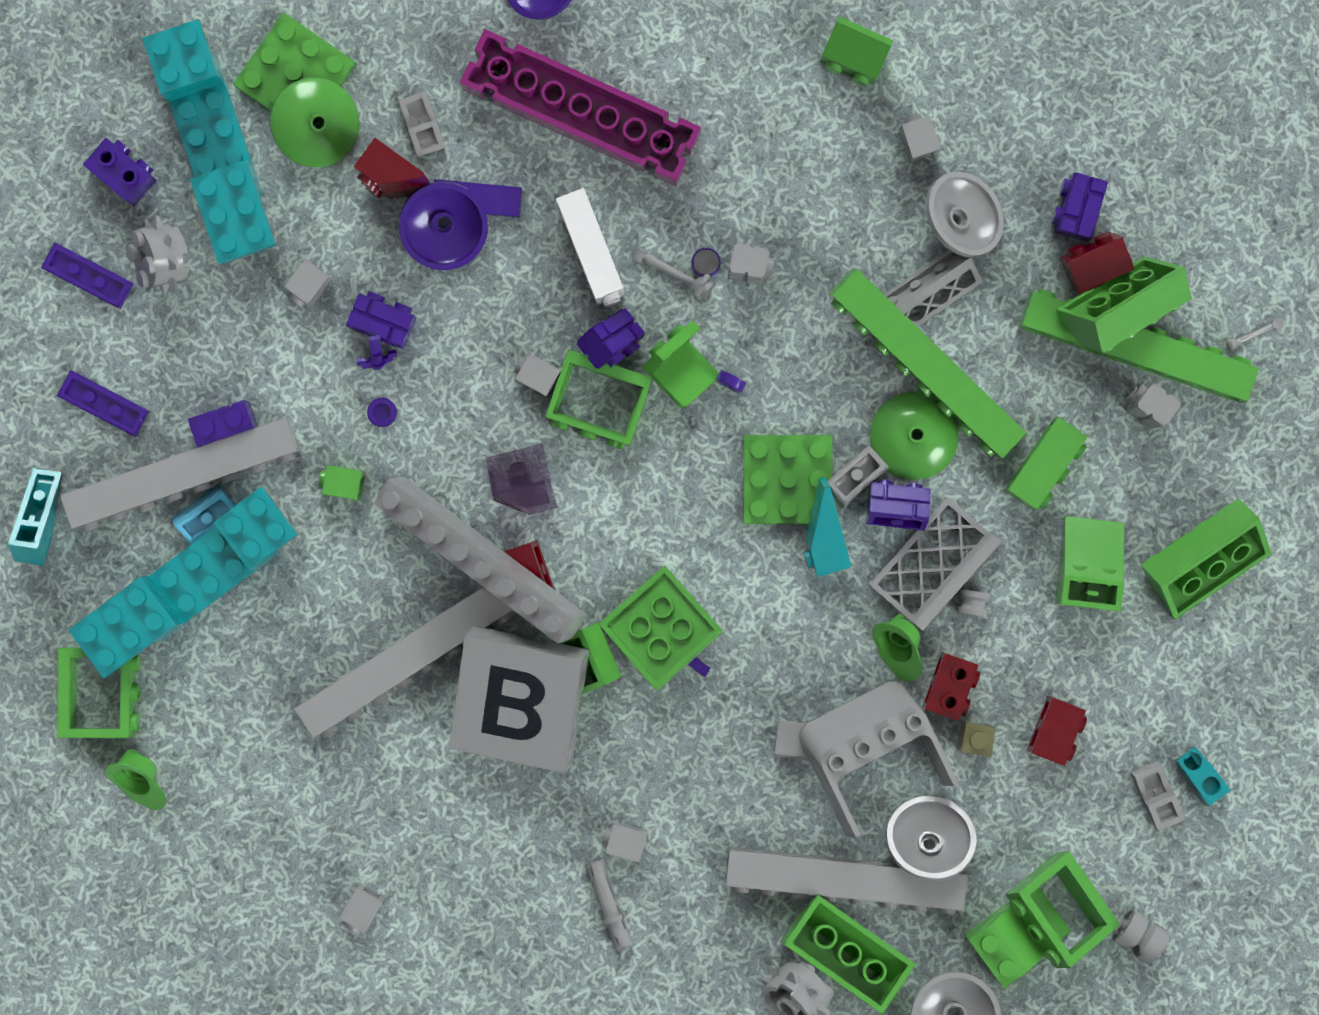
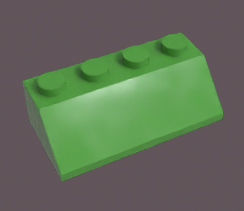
(1125, 304)
(1207, 558)
(848, 953)

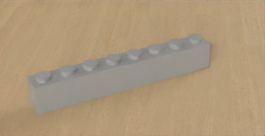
(180, 474)
(480, 559)
(400, 662)
(841, 878)

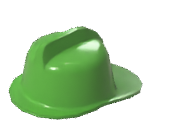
(898, 647)
(136, 778)

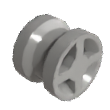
(974, 603)

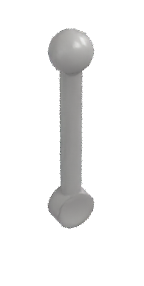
(1276, 324)

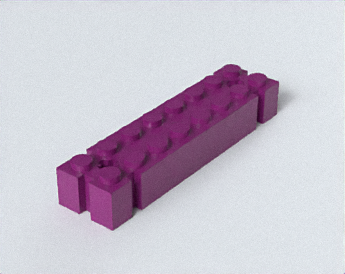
(580, 107)

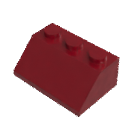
(387, 172)

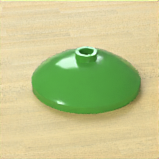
(293, 122)
(893, 440)

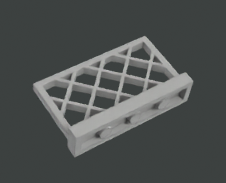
(954, 582)

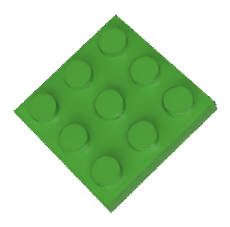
(289, 55)
(783, 476)
(661, 628)

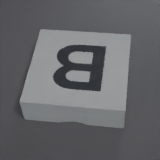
(518, 699)

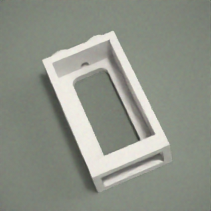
(591, 248)

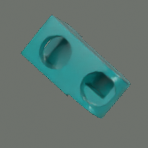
(1202, 776)

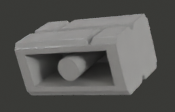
(750, 264)
(1151, 405)

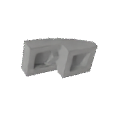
(421, 123)
(1158, 796)

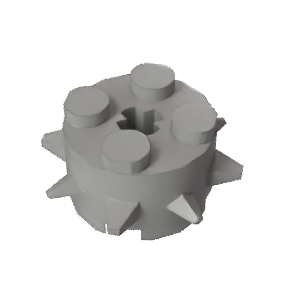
(158, 255)
(796, 991)

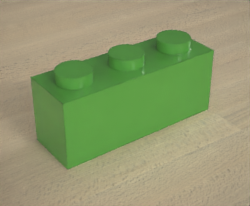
(1046, 464)

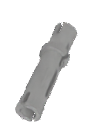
(610, 908)

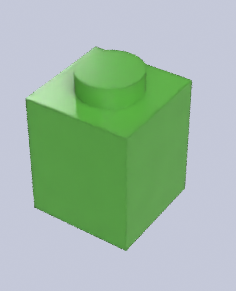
(342, 482)

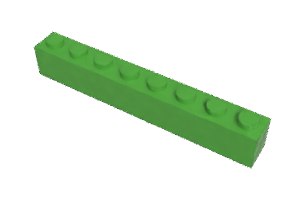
(1152, 352)
(926, 363)

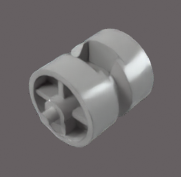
(1146, 940)

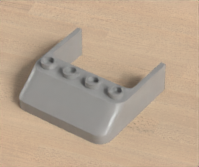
(863, 732)

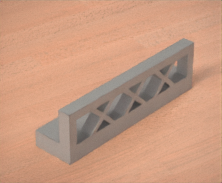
(922, 286)

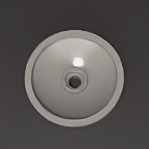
(972, 207)
(933, 822)
(957, 991)

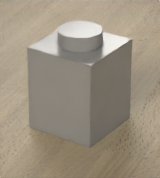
(919, 137)
(307, 284)
(537, 374)
(625, 841)
(361, 909)

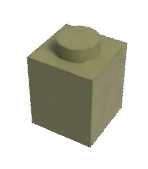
(976, 738)

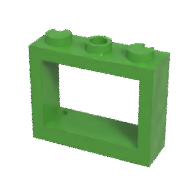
(587, 429)
(67, 698)
(1084, 894)

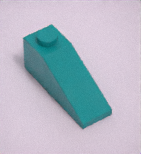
(36, 518)
(824, 537)

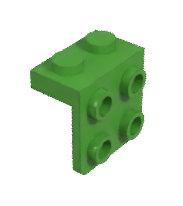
(680, 366)

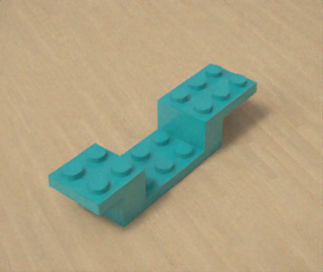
(213, 141)
(185, 585)

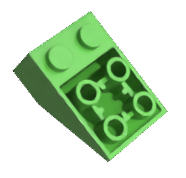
(1091, 564)

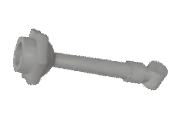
(701, 286)

